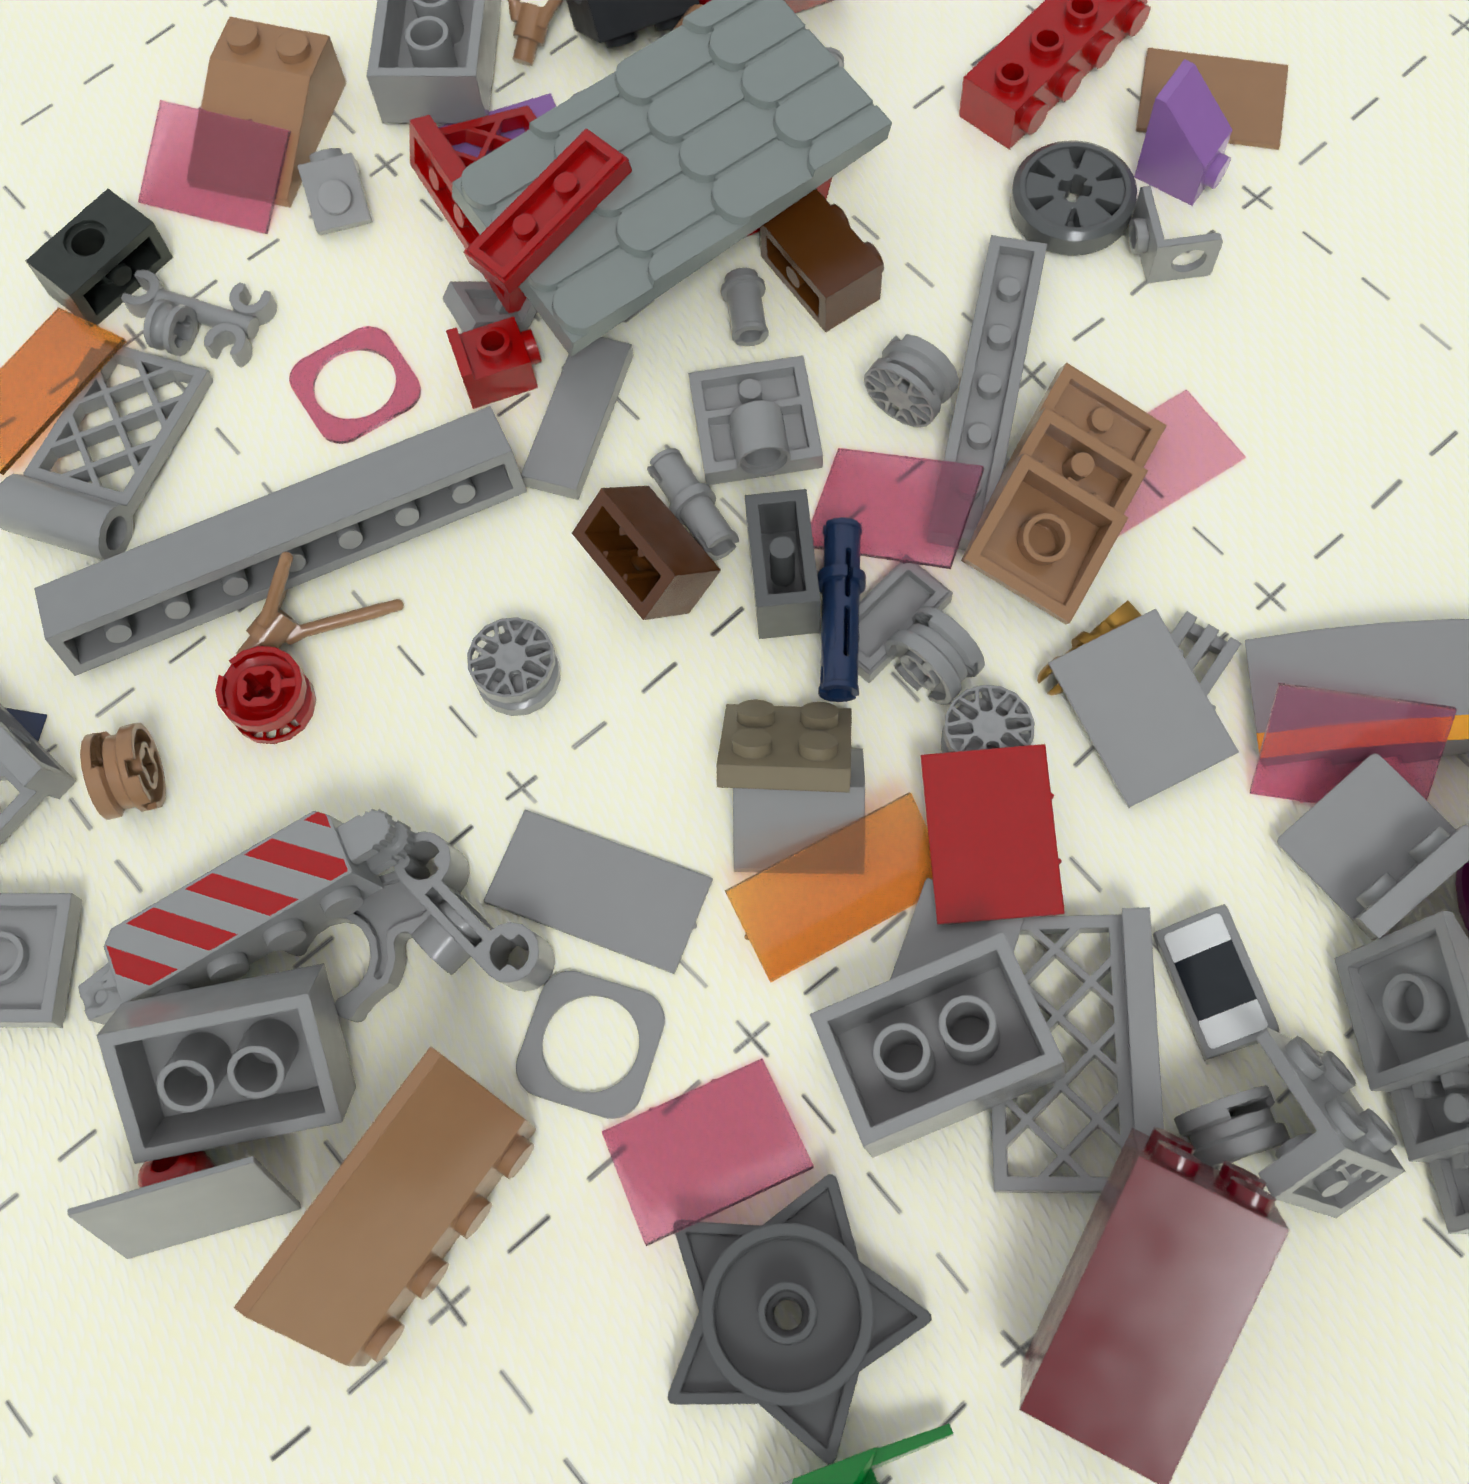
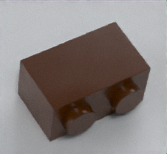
(822, 260)

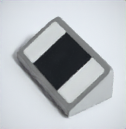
(1215, 982)

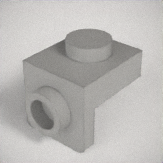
(334, 191)
(476, 305)

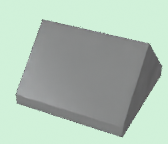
(782, 822)

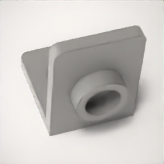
(1158, 253)

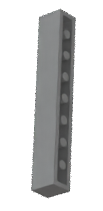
(233, 555)

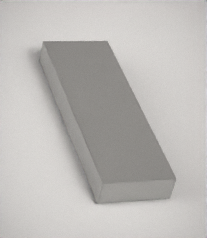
(577, 418)

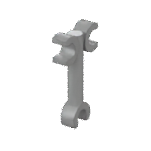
(227, 325)

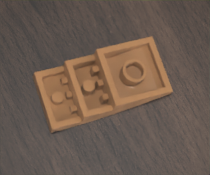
(1064, 494)

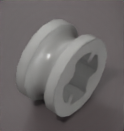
(170, 327)

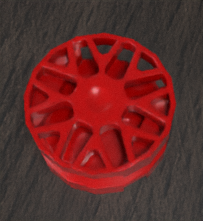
(265, 693)

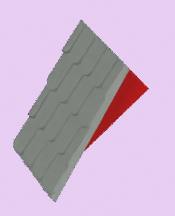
(720, 138)

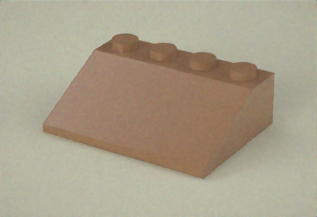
(390, 1216)

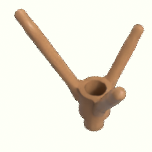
(530, 27)
(276, 627)

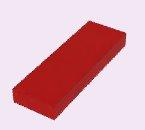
(548, 211)

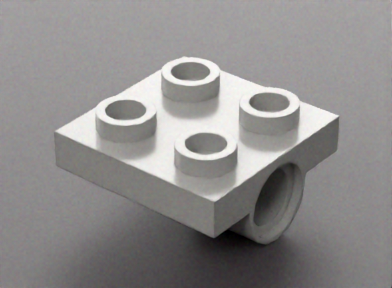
(755, 420)

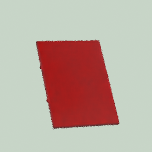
(992, 834)

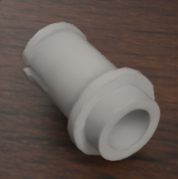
(744, 294)

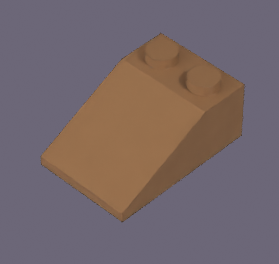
(276, 80)

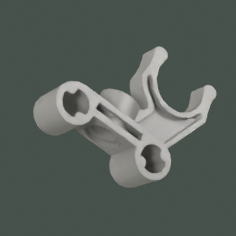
(439, 922)

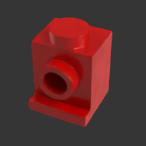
(495, 360)

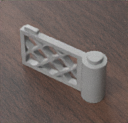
(86, 515)

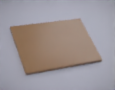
(1245, 90)

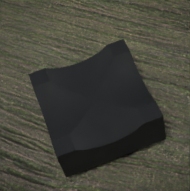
(619, 19)

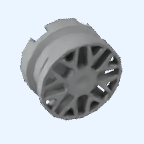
(913, 378)
(935, 654)
(514, 668)
(987, 722)
(1233, 1127)

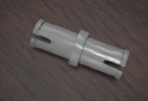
(692, 503)

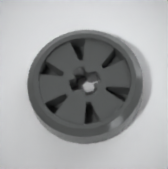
(1081, 168)

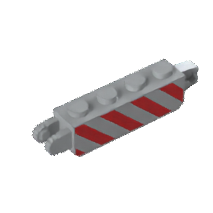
(246, 909)

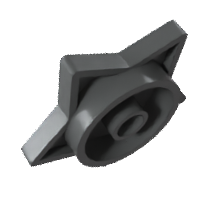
(800, 1373)

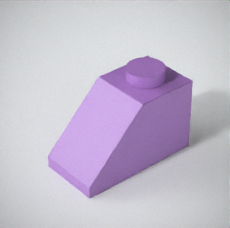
(1185, 138)

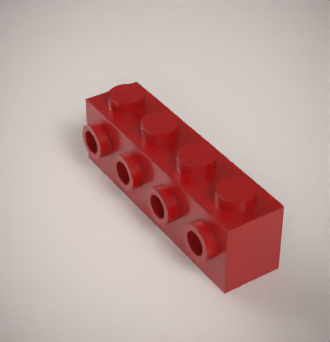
(1044, 63)

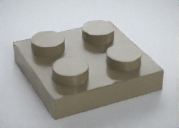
(785, 747)

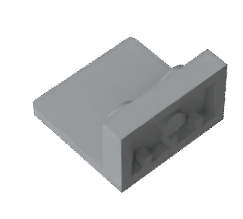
(1376, 846)
(1351, 1146)

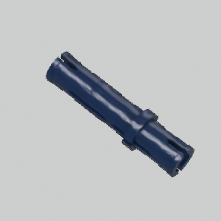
(841, 585)

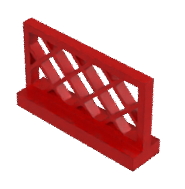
(440, 165)

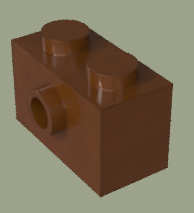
(645, 551)

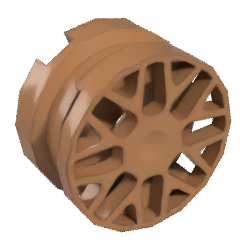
(123, 771)

